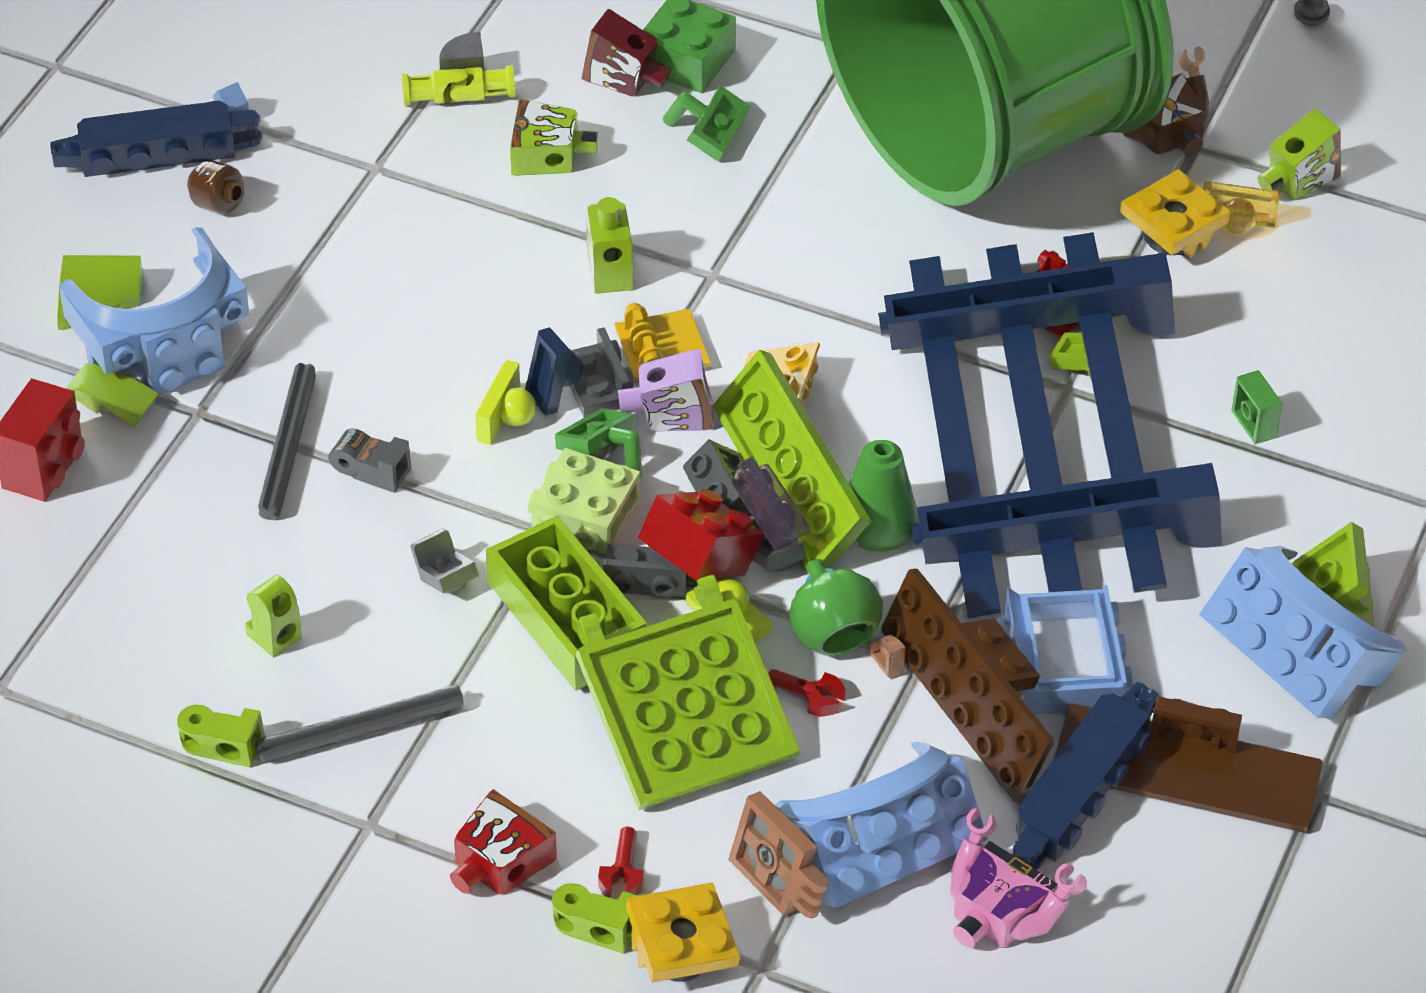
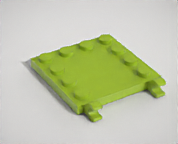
(685, 699)

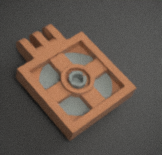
(777, 858)

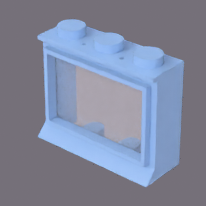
(1071, 646)

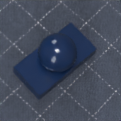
(551, 369)

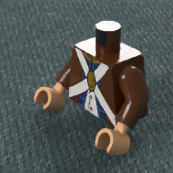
(1183, 113)

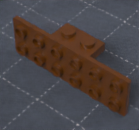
(974, 680)
(1203, 765)

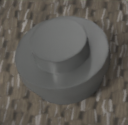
(1312, 11)

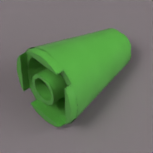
(886, 495)

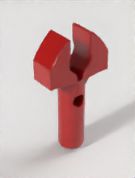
(812, 691)
(623, 866)

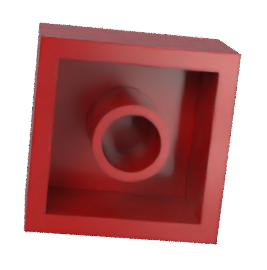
(39, 439)
(701, 534)

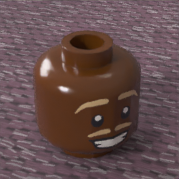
(216, 187)

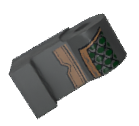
(371, 459)

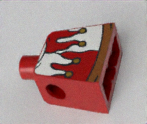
(501, 846)

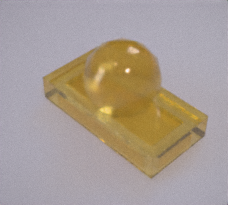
(1246, 205)

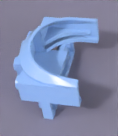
(169, 340)

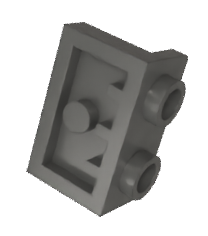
(601, 375)
(713, 469)
(643, 572)

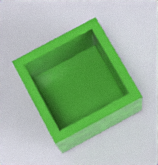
(692, 41)

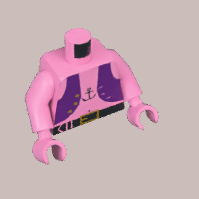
(1003, 895)

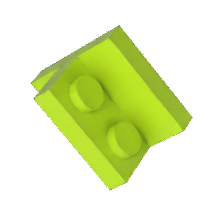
(1341, 570)

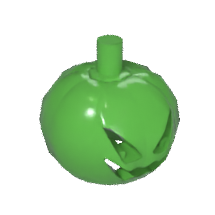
(835, 610)

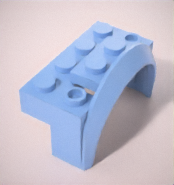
(1281, 620)
(899, 819)

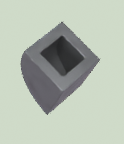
(462, 52)

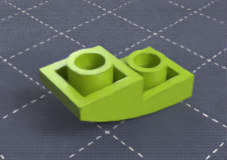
(114, 392)

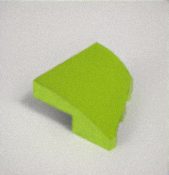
(103, 278)

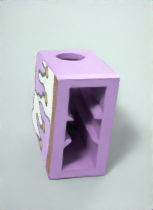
(672, 394)

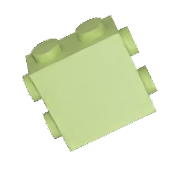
(588, 497)

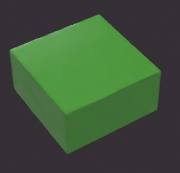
(1256, 407)

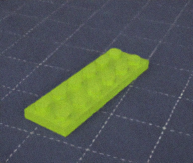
(775, 430)

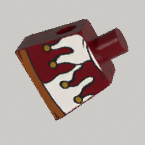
(622, 56)

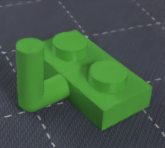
(716, 120)
(601, 429)

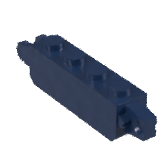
(157, 138)
(1082, 775)

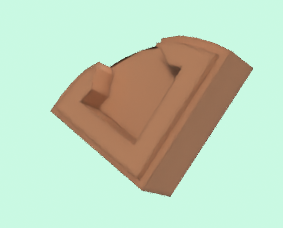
(889, 655)

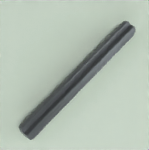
(286, 441)
(359, 723)

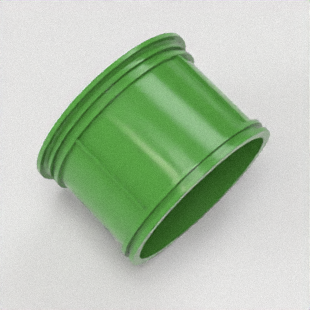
(992, 85)

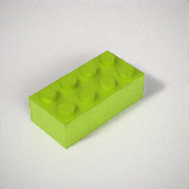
(550, 585)

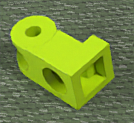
(272, 609)
(220, 735)
(592, 917)

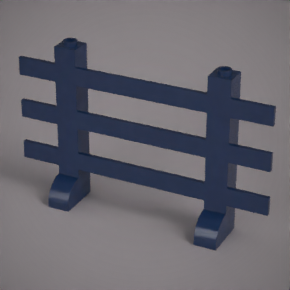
(1048, 513)

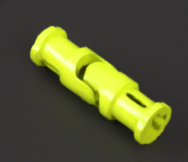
(479, 81)

